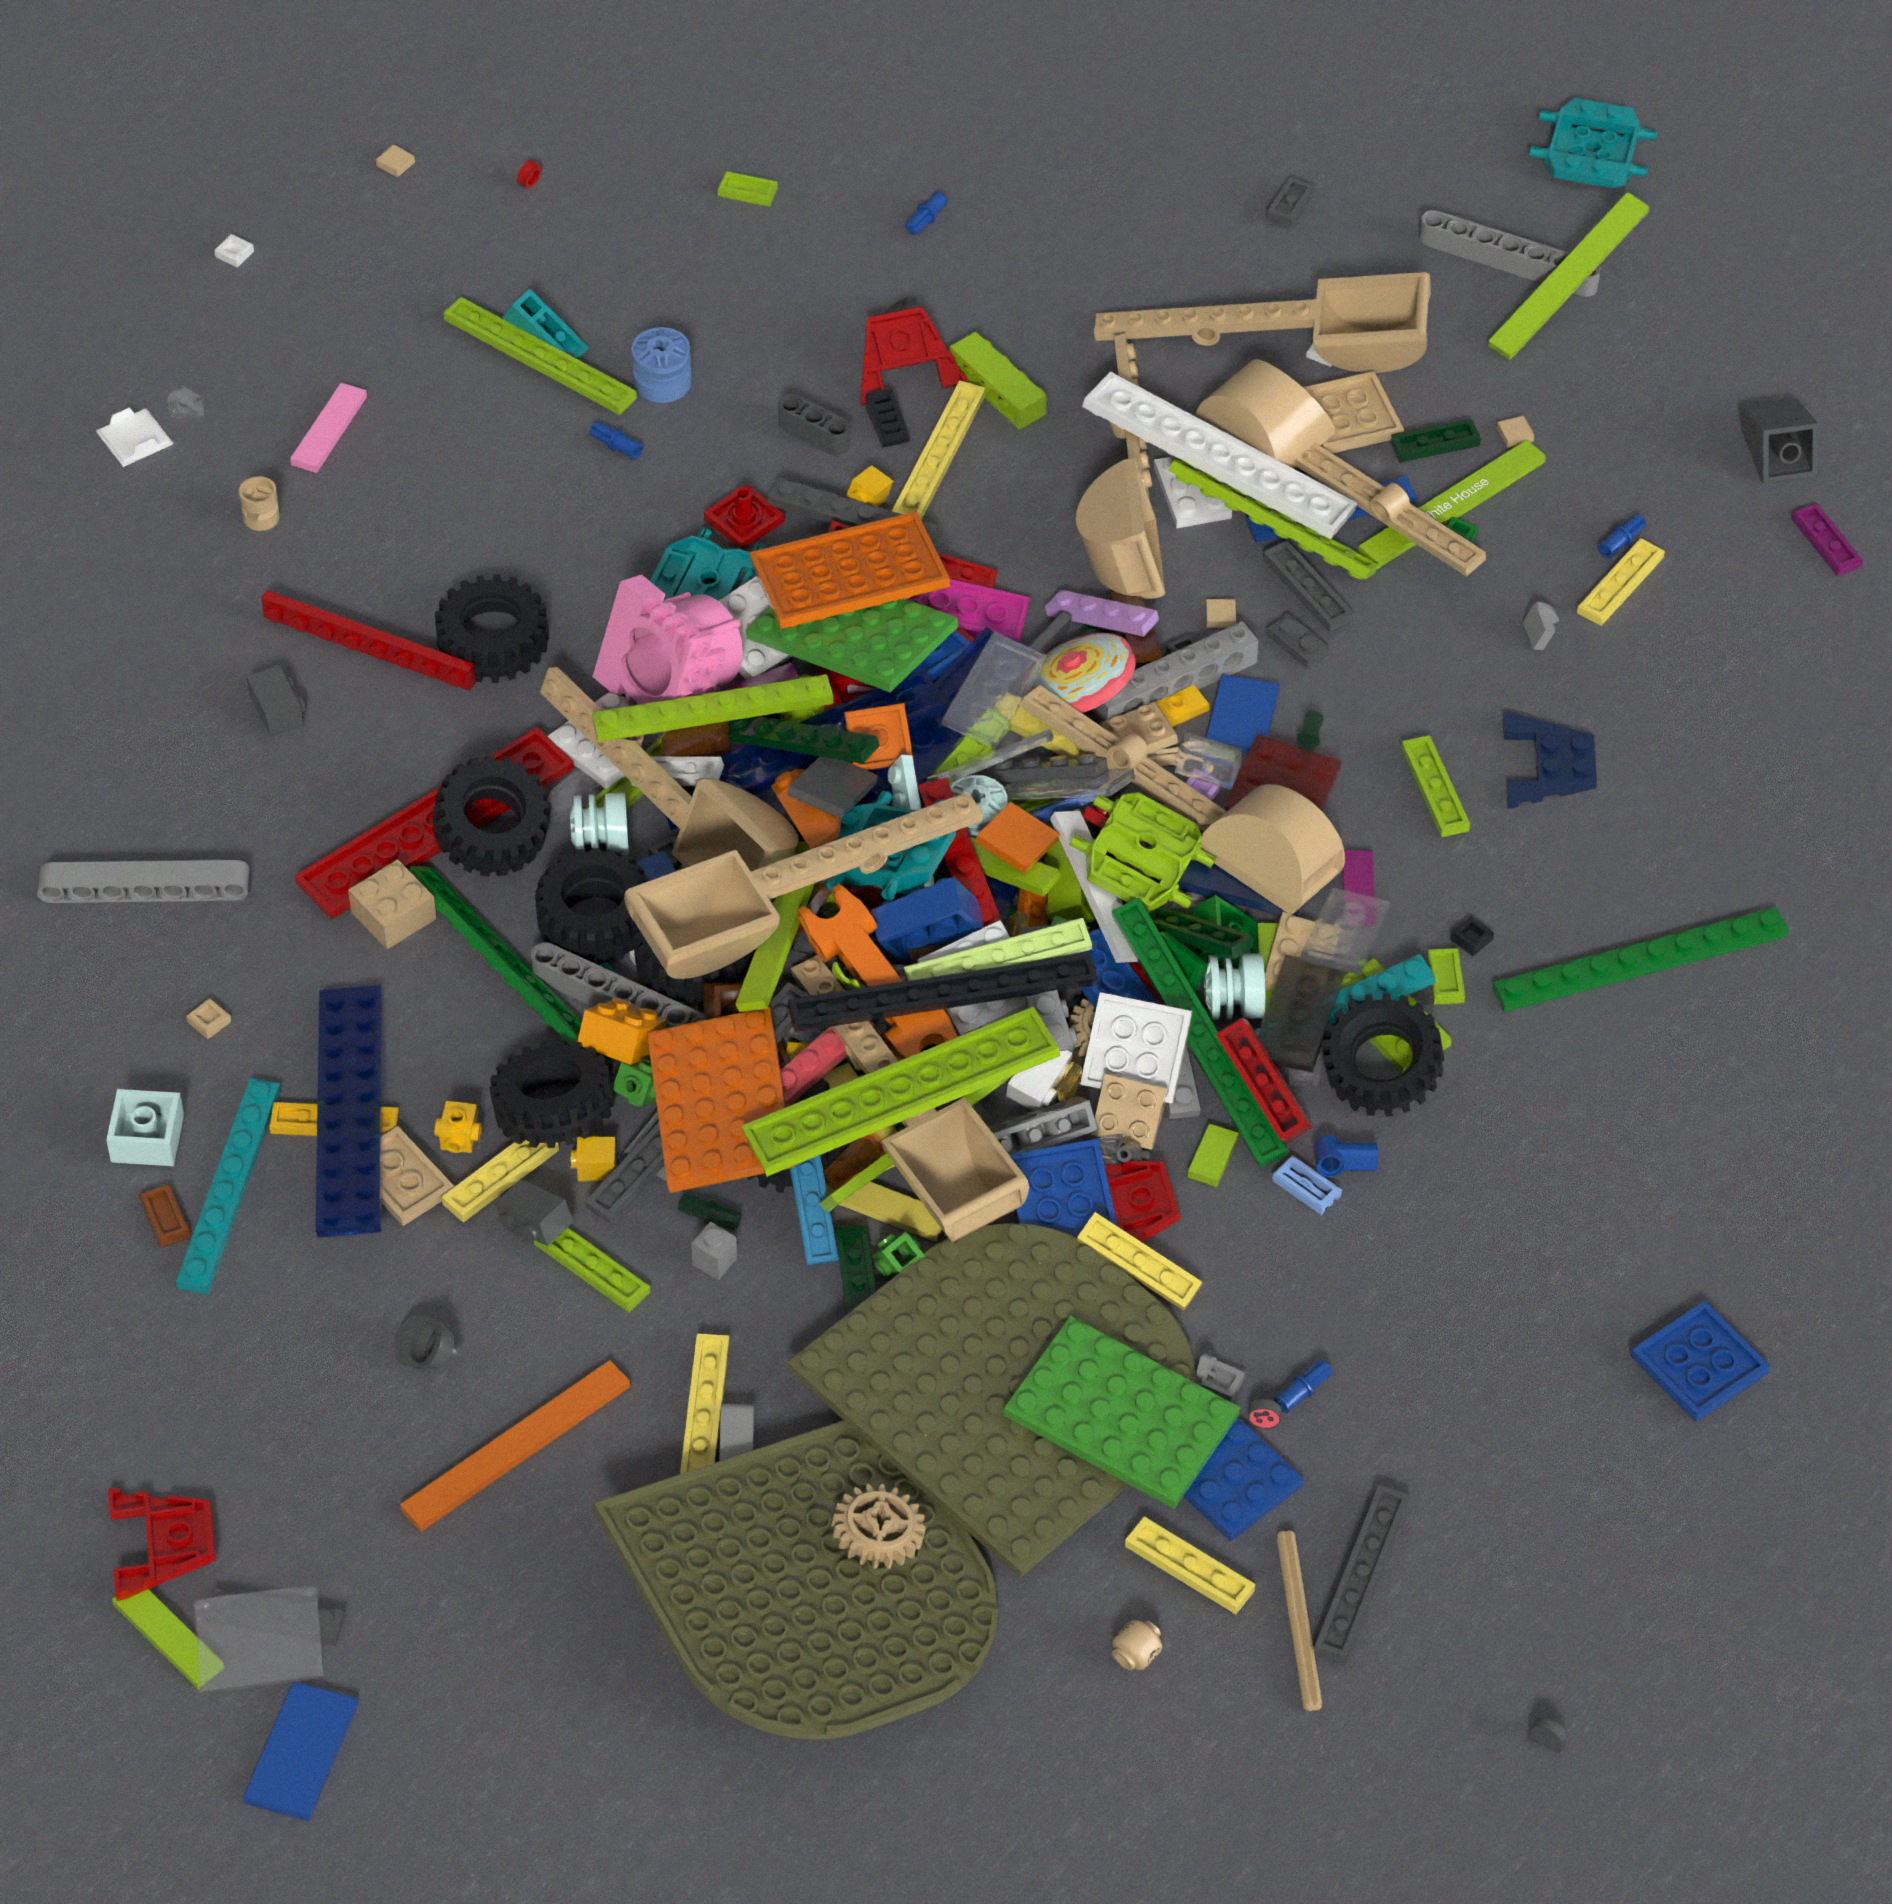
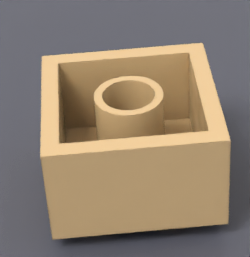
(392, 904)

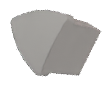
(1540, 624)
(1219, 1377)

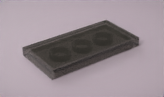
(1299, 1012)

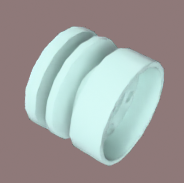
(987, 794)
(601, 824)
(1235, 986)

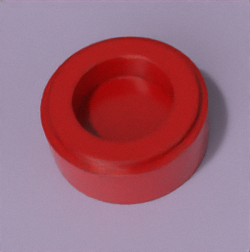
(529, 174)

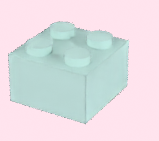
(145, 1127)

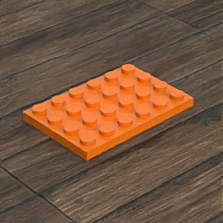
(849, 570)
(706, 1087)

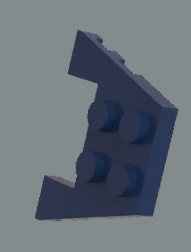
(1562, 760)

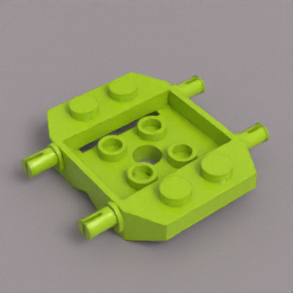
(1135, 820)

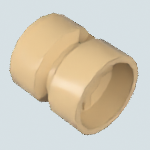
(259, 503)

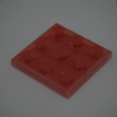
(1286, 766)

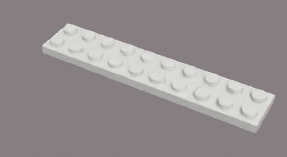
(1220, 455)

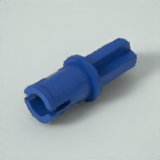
(926, 213)
(616, 440)
(1621, 536)
(1303, 1385)

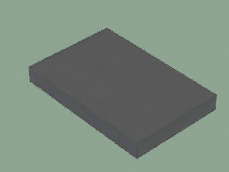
(832, 786)

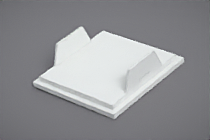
(133, 436)

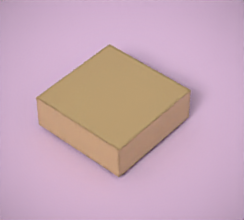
(395, 160)
(1515, 431)
(1220, 613)
(208, 1018)

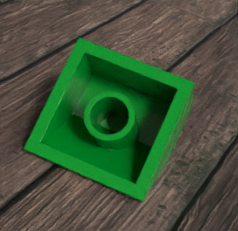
(1224, 914)

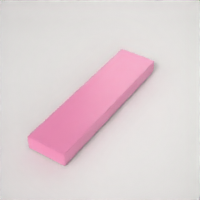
(328, 427)

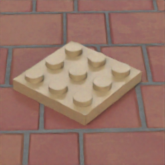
(1357, 410)

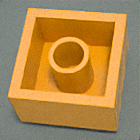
(619, 1030)

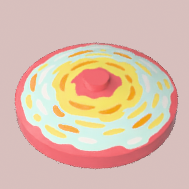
(1087, 670)

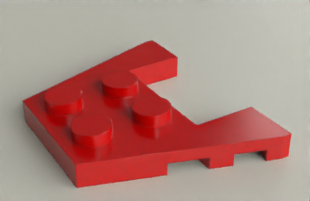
(904, 341)
(1142, 1197)
(177, 1538)

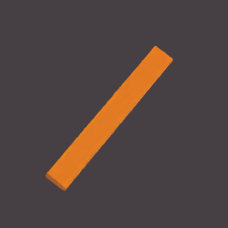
(515, 1446)

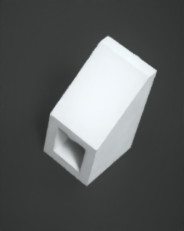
(1037, 1085)

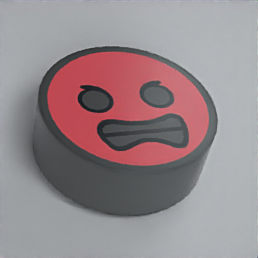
(1264, 1414)

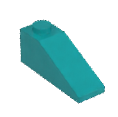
(539, 320)

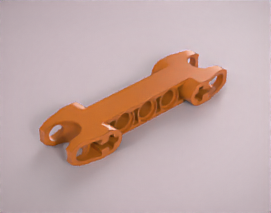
(849, 940)

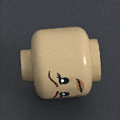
(1137, 1645)

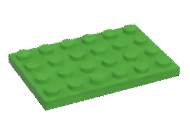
(869, 644)
(1122, 1412)

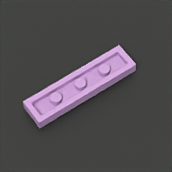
(1103, 612)

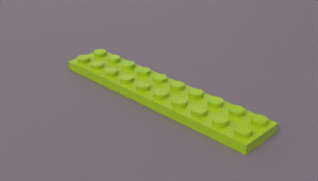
(900, 1091)

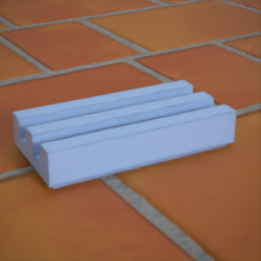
(1303, 1188)

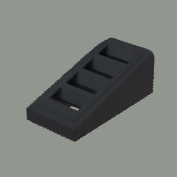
(881, 402)

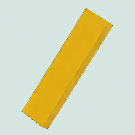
(302, 1119)

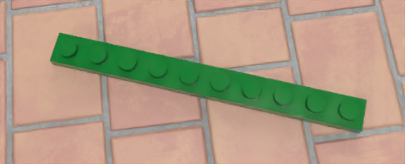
(501, 957)
(1640, 959)
(1202, 1039)

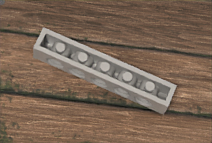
(1192, 665)
(1046, 1126)

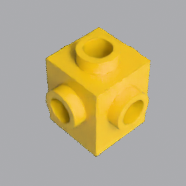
(458, 1127)

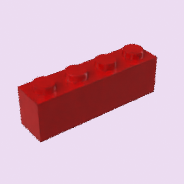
(1264, 1080)

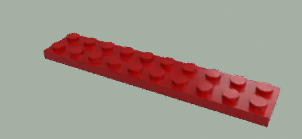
(410, 834)

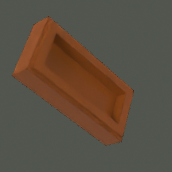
(164, 1215)

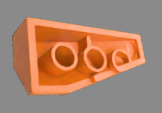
(813, 824)

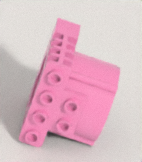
(666, 646)

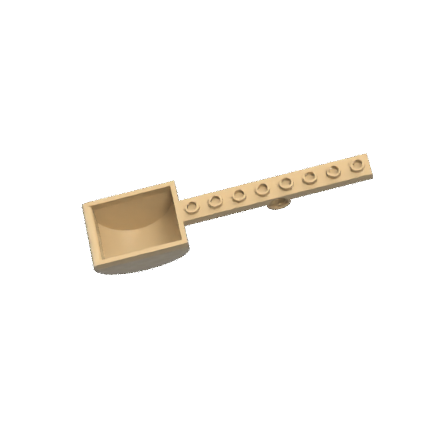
(1356, 321)
(1289, 425)
(1117, 513)
(711, 820)
(1266, 840)
(724, 910)
(941, 1154)

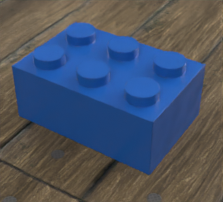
(927, 918)

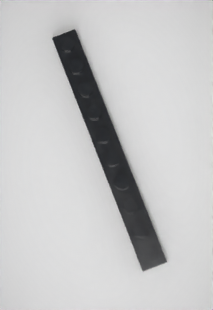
(941, 992)

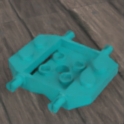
(1569, 153)
(696, 559)
(903, 869)

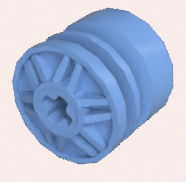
(661, 365)

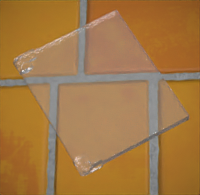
(258, 1639)

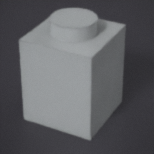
(714, 1250)

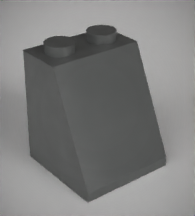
(1781, 439)

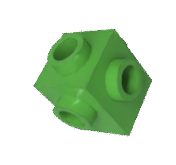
(636, 1083)
(906, 1248)

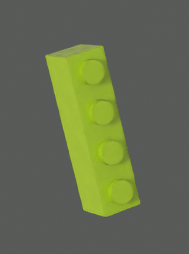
(1005, 385)
(1066, 896)

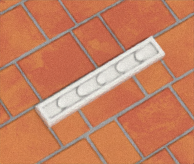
(1100, 901)

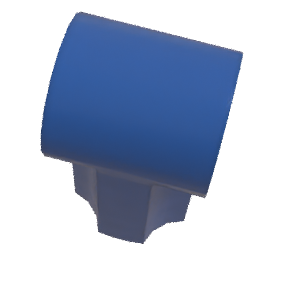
(1335, 1157)

